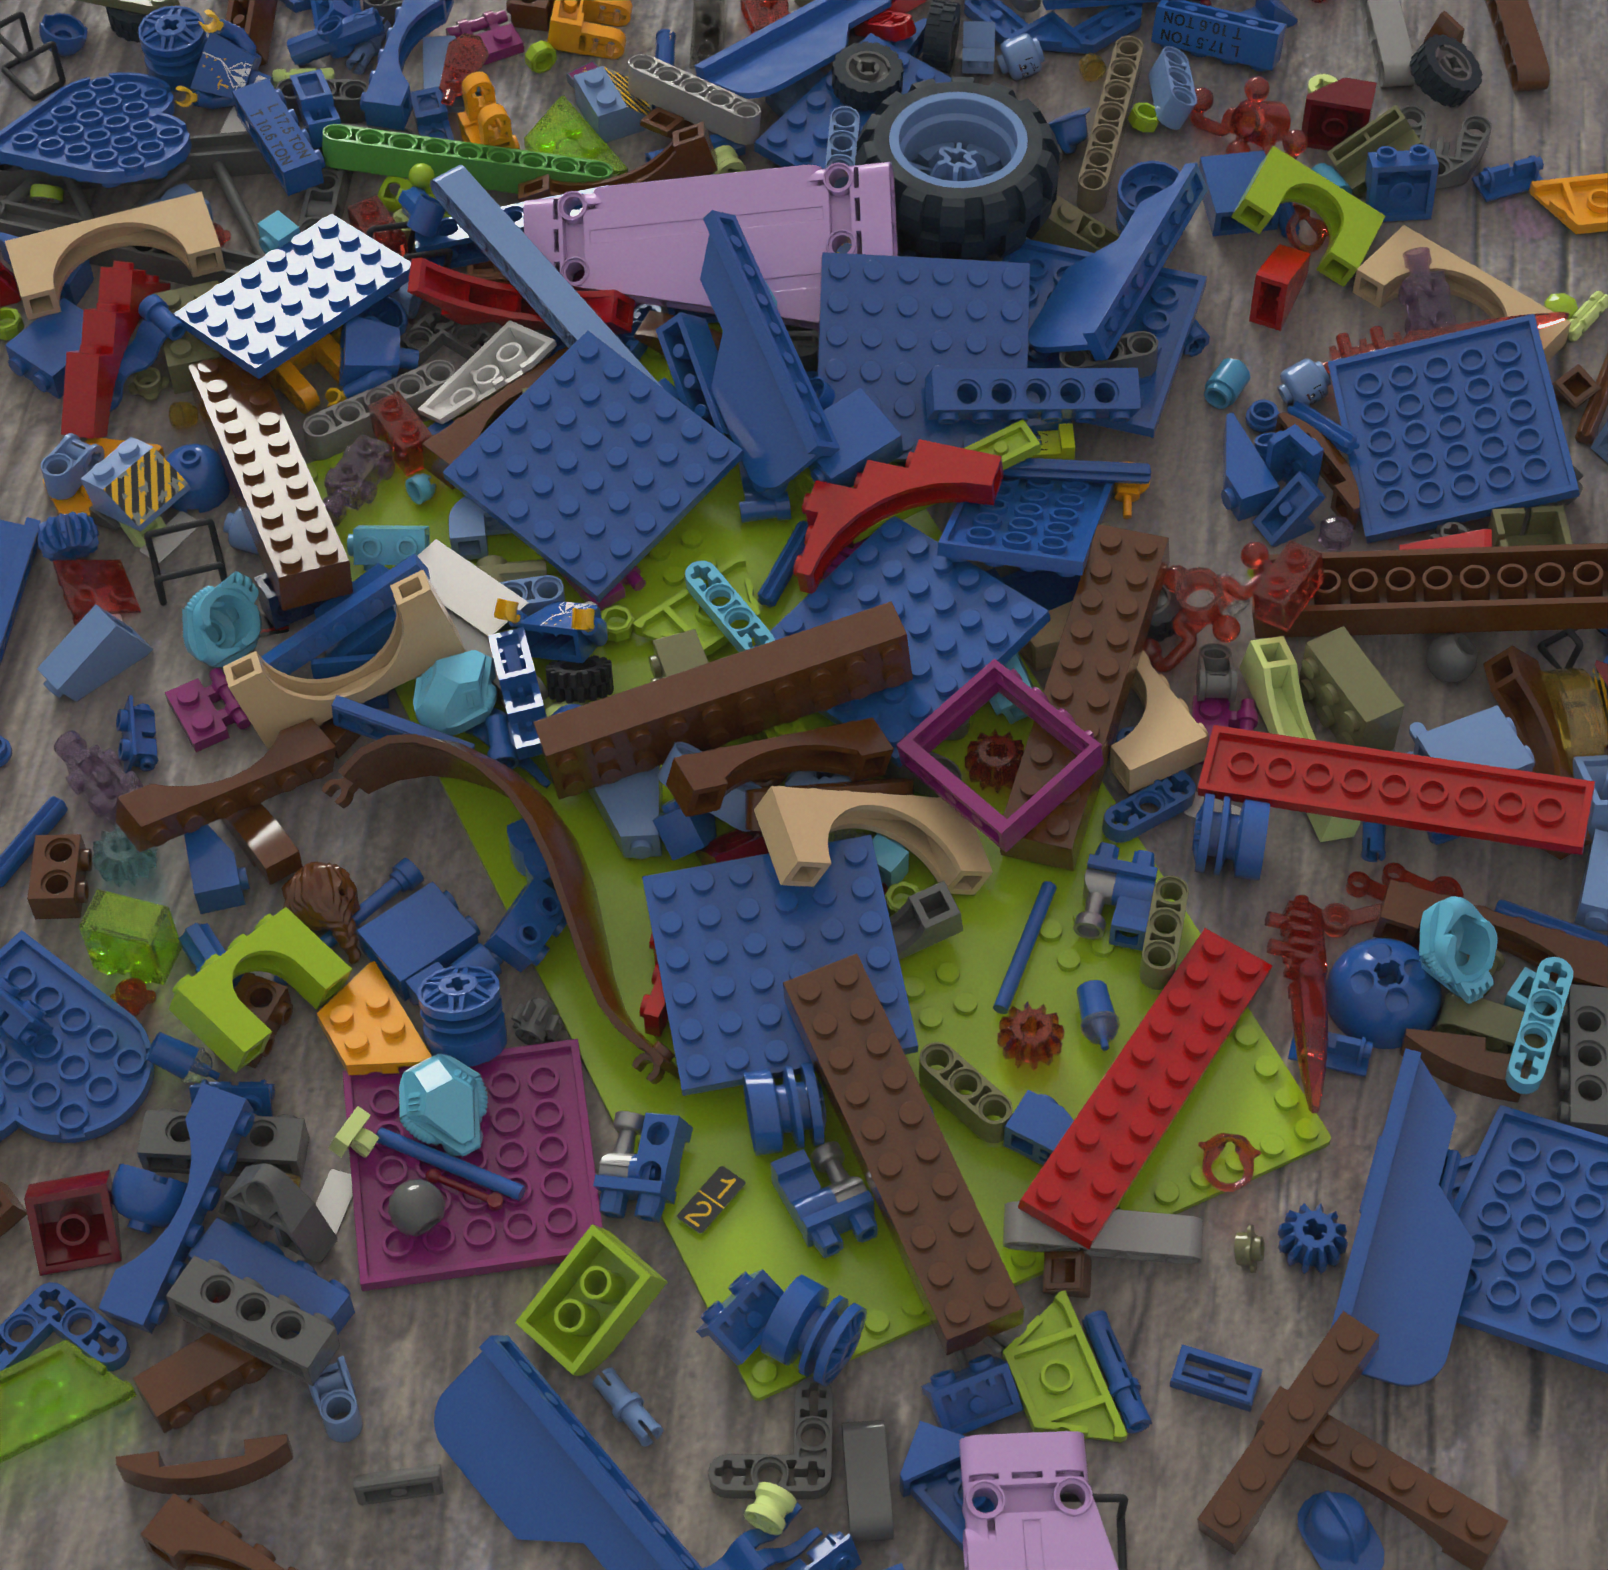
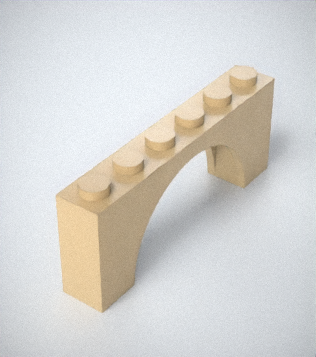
(50, 256)
(1384, 271)
(418, 639)
(1165, 736)
(800, 820)

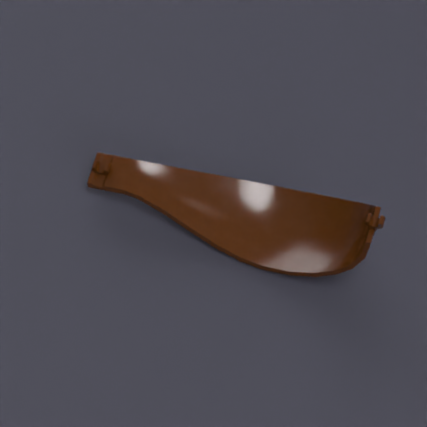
(420, 756)

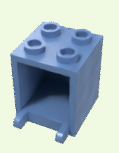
(1477, 739)

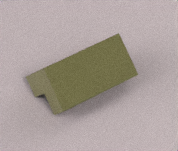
(1386, 130)

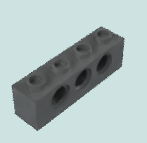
(1588, 1009)
(163, 1153)
(300, 1356)

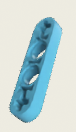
(725, 614)
(1538, 1024)

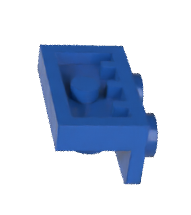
(743, 1316)
(973, 1395)

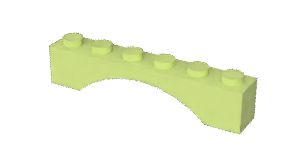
(1276, 689)

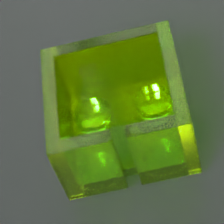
(130, 937)

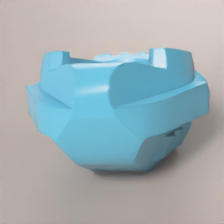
(222, 621)
(456, 693)
(1446, 937)
(443, 1104)

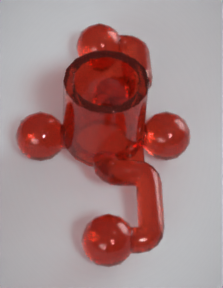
(1251, 121)
(1193, 619)

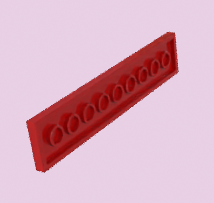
(1398, 789)
(1144, 1089)

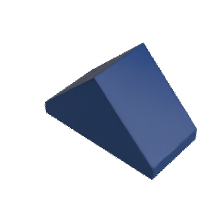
(930, 1456)

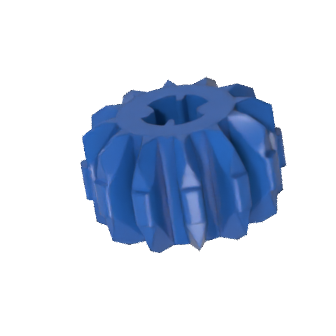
(68, 536)
(1312, 1238)

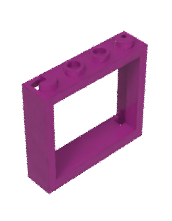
(996, 678)

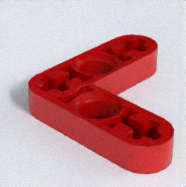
(891, 23)

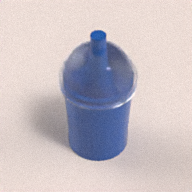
(1097, 1013)
(181, 1059)

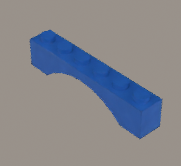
(388, 95)
(141, 1286)

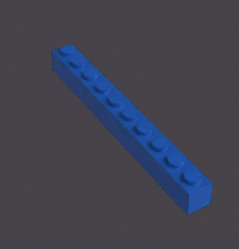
(341, 619)

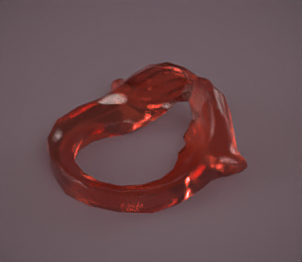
(1317, 225)
(1212, 1150)

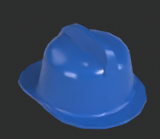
(1070, 129)
(1339, 1533)

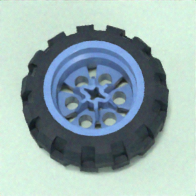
(967, 167)

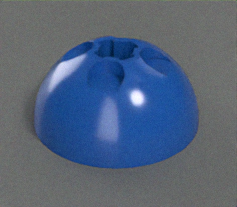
(1380, 1007)

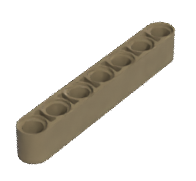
(1109, 124)

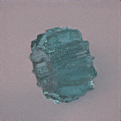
(120, 860)

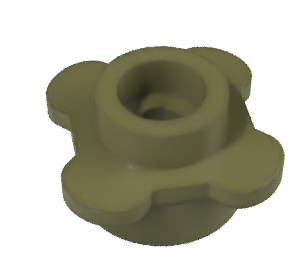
(148, 384)
(1249, 1248)

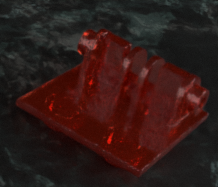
(95, 583)

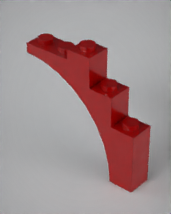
(479, 300)
(105, 335)
(930, 477)

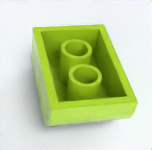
(591, 1301)

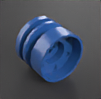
(172, 44)
(1139, 184)
(1231, 836)
(463, 1014)
(784, 1108)
(808, 1327)

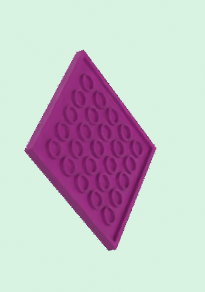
(531, 1134)

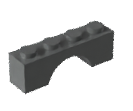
(925, 920)

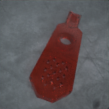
(463, 57)

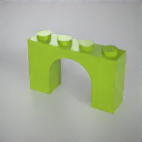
(1348, 219)
(276, 946)

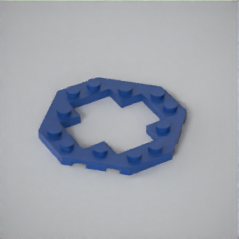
(1056, 33)

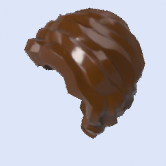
(327, 900)

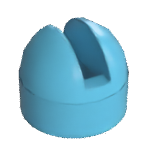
(420, 488)

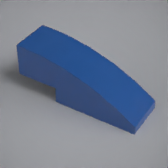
(314, 103)

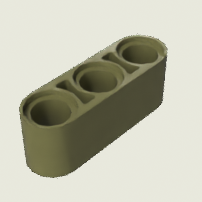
(1163, 917)
(1485, 1019)
(958, 1076)

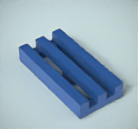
(1211, 1391)

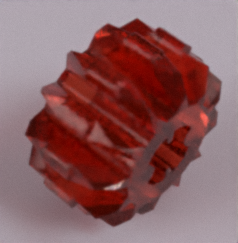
(994, 760)
(1030, 1036)

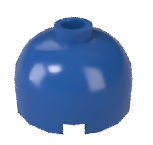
(204, 474)
(146, 1197)

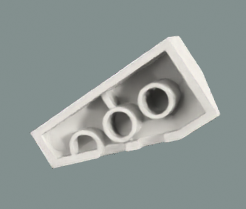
(497, 363)

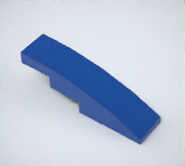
(519, 688)

